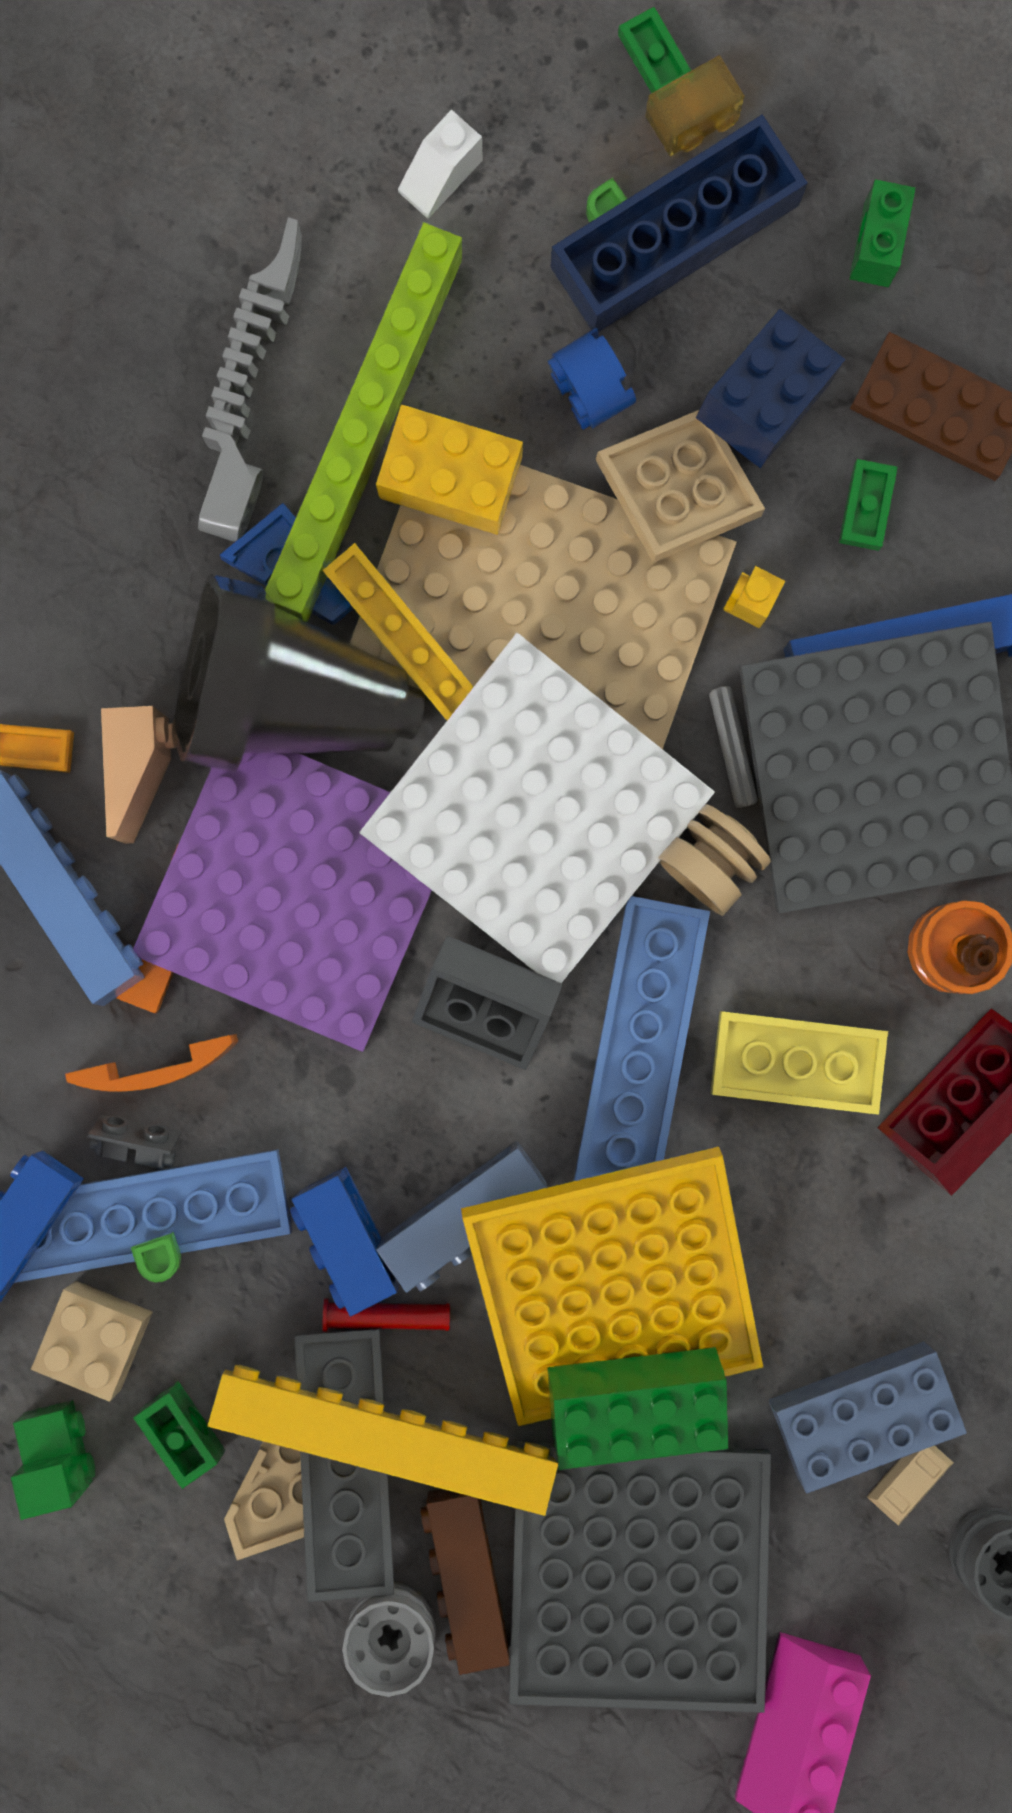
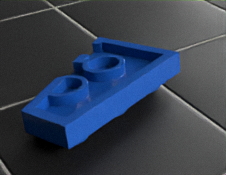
(260, 550)

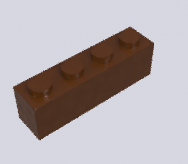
(468, 1581)

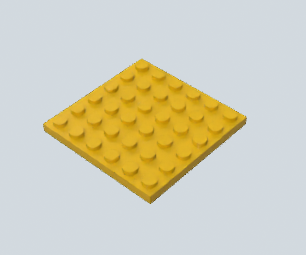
(613, 1273)

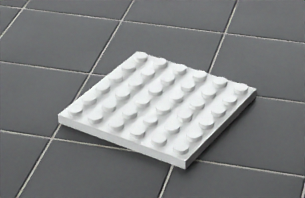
(536, 810)

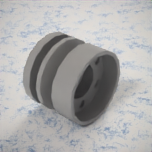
(377, 1659)

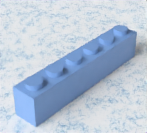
(61, 899)

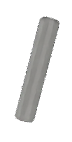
(733, 747)

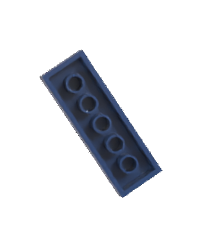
(678, 224)

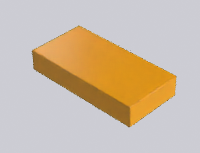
(36, 748)

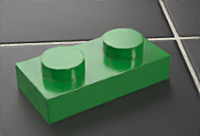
(652, 49)
(868, 504)

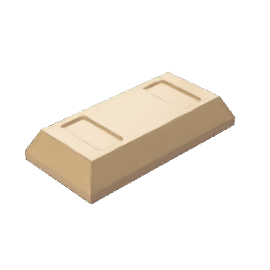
(909, 1482)

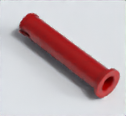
(389, 1316)

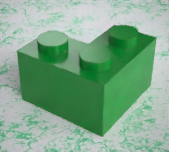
(53, 1460)

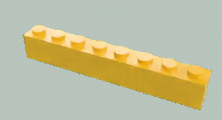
(384, 1441)

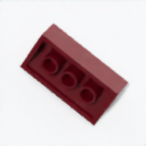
(959, 1107)

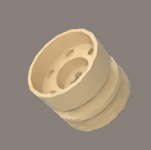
(714, 859)

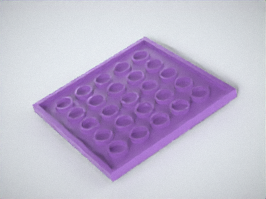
(286, 897)

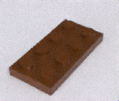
(938, 406)

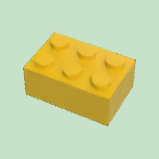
(449, 469)

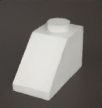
(441, 164)

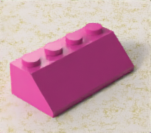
(806, 1729)

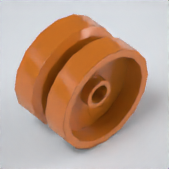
(935, 943)

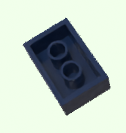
(769, 388)

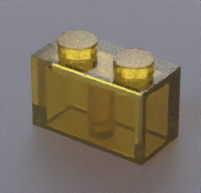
(695, 106)

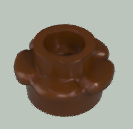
(970, 949)

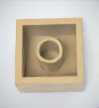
(91, 1340)

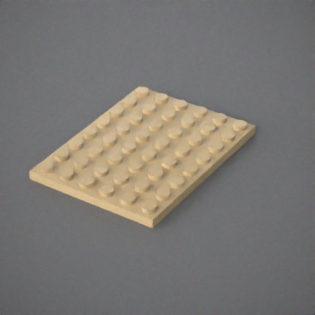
(566, 581)

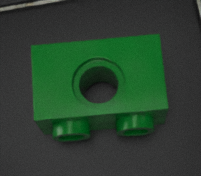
(882, 233)
(180, 1435)

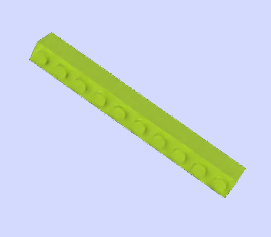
(365, 421)

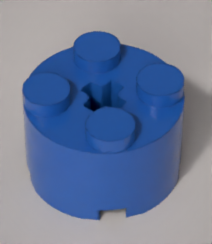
(593, 379)

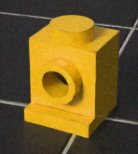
(754, 596)

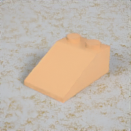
(134, 762)

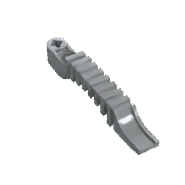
(234, 483)

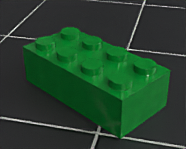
(638, 1408)

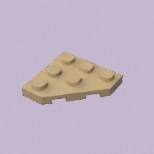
(268, 1503)

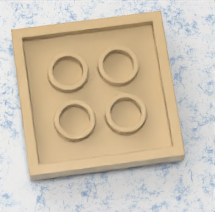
(679, 486)

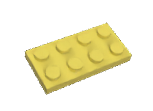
(799, 1062)

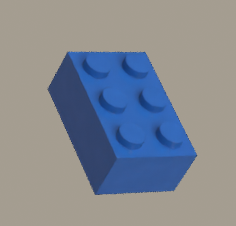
(344, 1241)

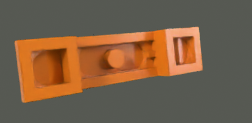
(107, 1078)

